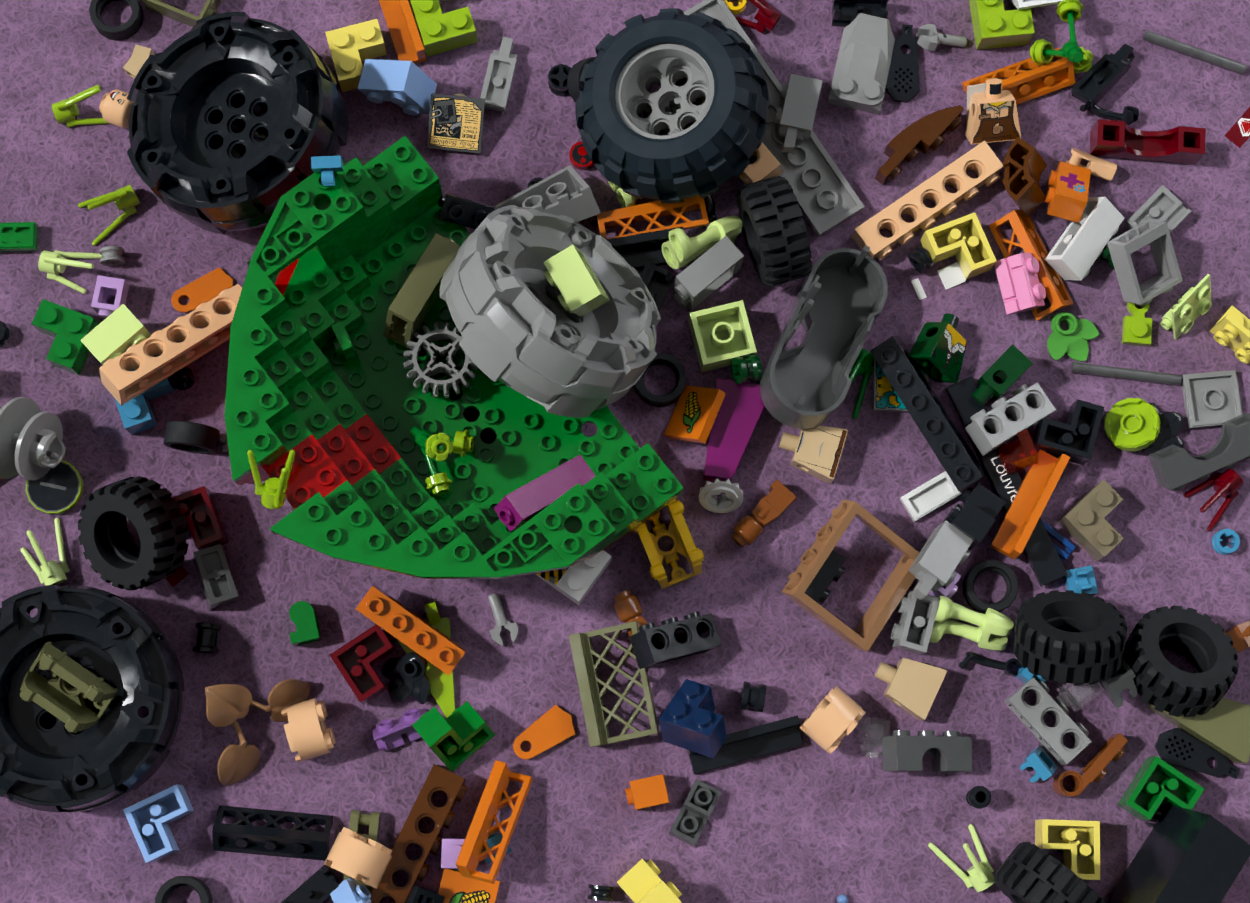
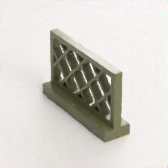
(592, 695)

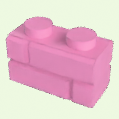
(1020, 283)

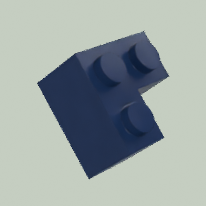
(691, 720)

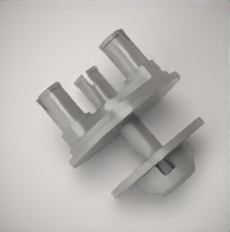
(28, 440)

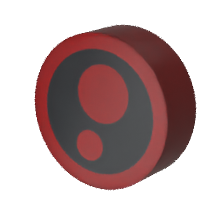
(579, 157)

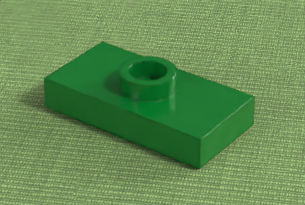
(18, 236)
(343, 343)

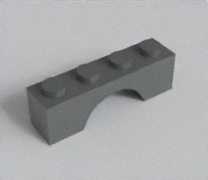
(1177, 467)

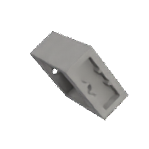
(1168, 270)
(707, 273)

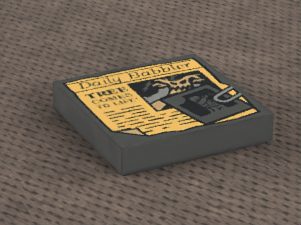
(456, 123)

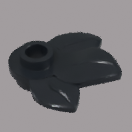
(1170, 425)
(405, 680)

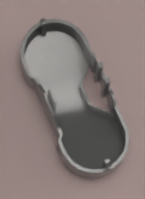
(836, 311)

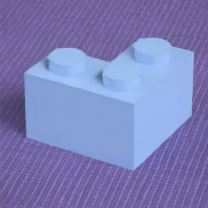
(399, 83)
(151, 818)

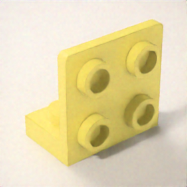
(1234, 332)

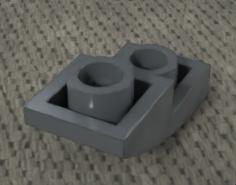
(695, 813)

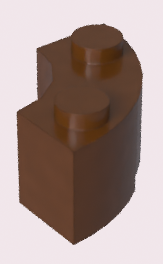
(1022, 176)

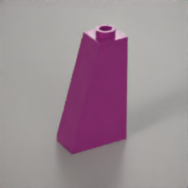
(732, 428)
(536, 495)

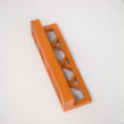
(403, 30)
(1033, 83)
(650, 212)
(1032, 243)
(1028, 504)
(483, 821)

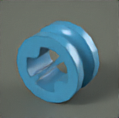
(1225, 533)

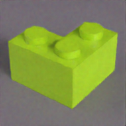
(1000, 28)
(442, 31)

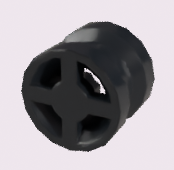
(559, 73)
(753, 696)

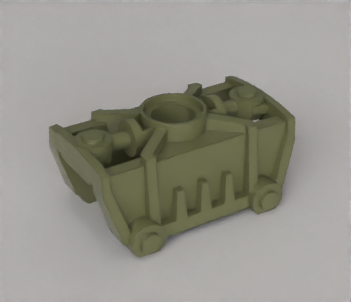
(62, 699)

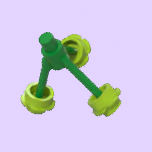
(1043, 51)
(438, 447)

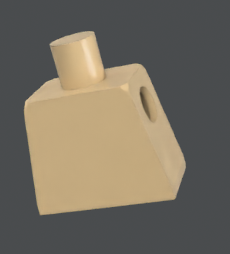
(911, 685)

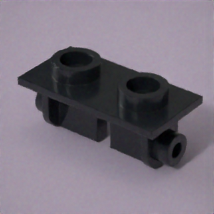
(463, 211)

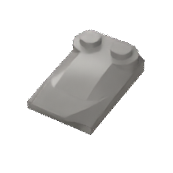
(863, 64)

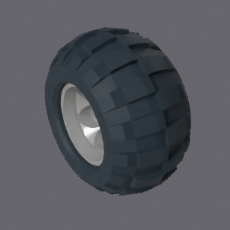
(661, 53)

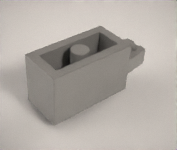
(798, 111)
(939, 559)

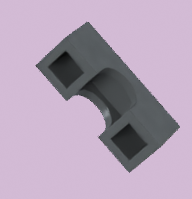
(906, 752)

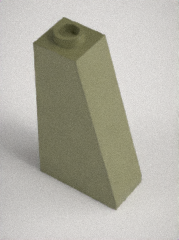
(419, 291)
(1222, 728)

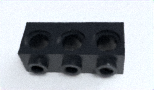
(693, 636)

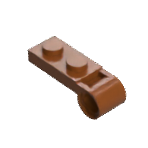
(1094, 769)

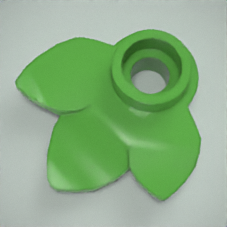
(1071, 341)

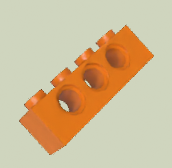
(411, 629)

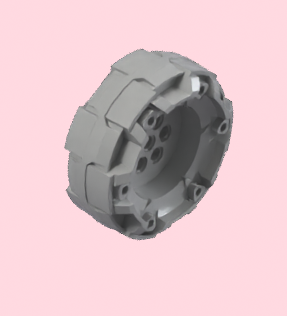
(524, 334)

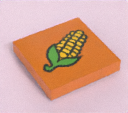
(695, 414)
(466, 890)

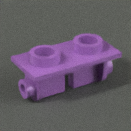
(390, 731)

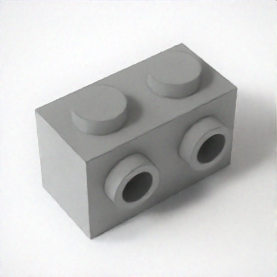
(915, 623)

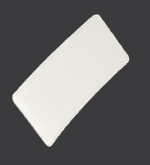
(950, 276)

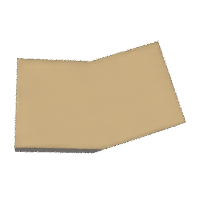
(138, 58)

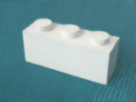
(1085, 240)

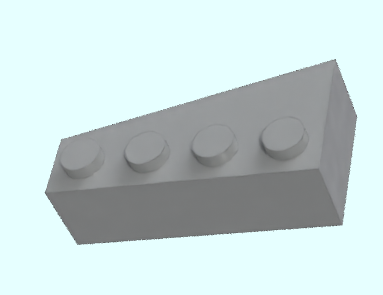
(559, 195)

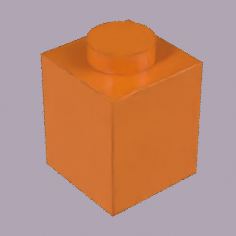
(647, 792)

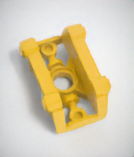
(682, 542)

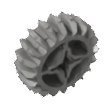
(433, 369)

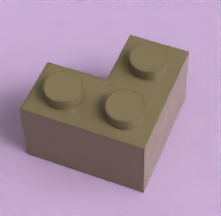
(1088, 523)

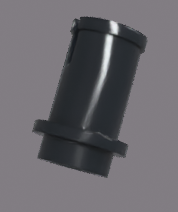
(985, 797)

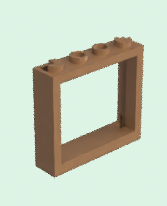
(886, 599)

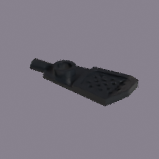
(904, 62)
(1198, 756)

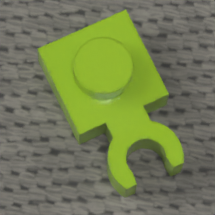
(1137, 328)

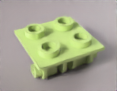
(1189, 307)

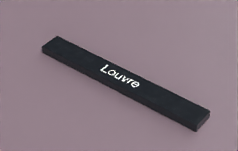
(1039, 548)

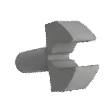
(930, 38)
(500, 620)

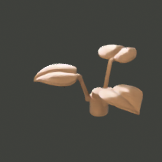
(231, 702)

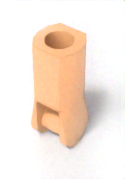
(1099, 167)

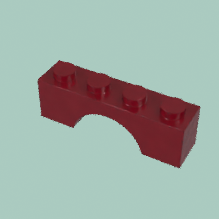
(1174, 145)

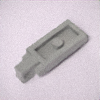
(499, 76)

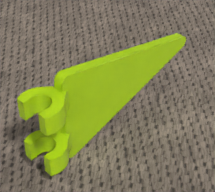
(441, 684)

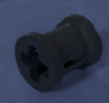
(206, 638)

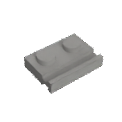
(1161, 207)

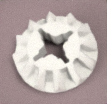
(727, 502)

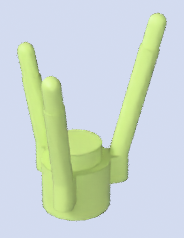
(56, 263)
(50, 571)
(980, 873)

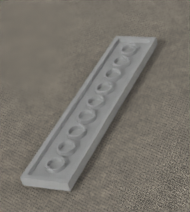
(814, 177)

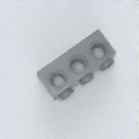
(1001, 427)
(1033, 715)

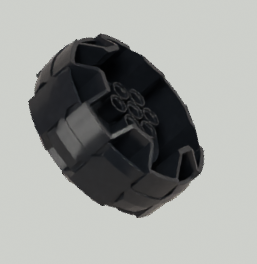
(206, 80)
(132, 739)

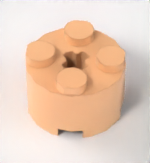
(832, 719)
(308, 730)
(359, 859)

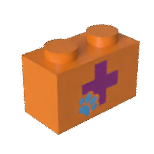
(1068, 191)

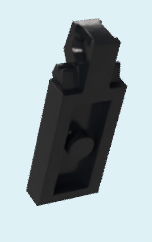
(1103, 76)

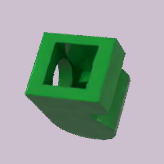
(306, 624)

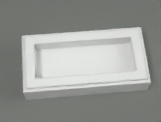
(929, 496)

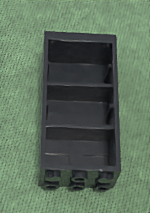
(1183, 861)

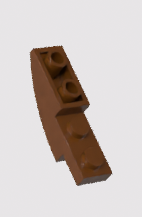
(922, 134)

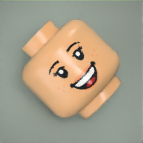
(116, 108)

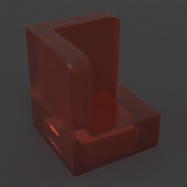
(1019, 453)

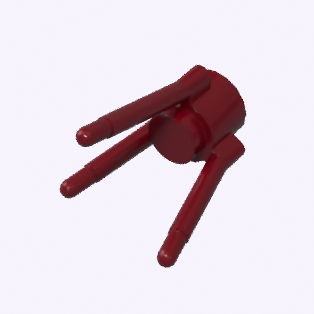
(766, 16)
(1225, 486)

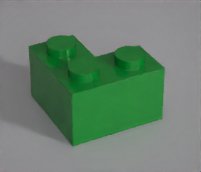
(68, 329)
(454, 737)
(1158, 783)

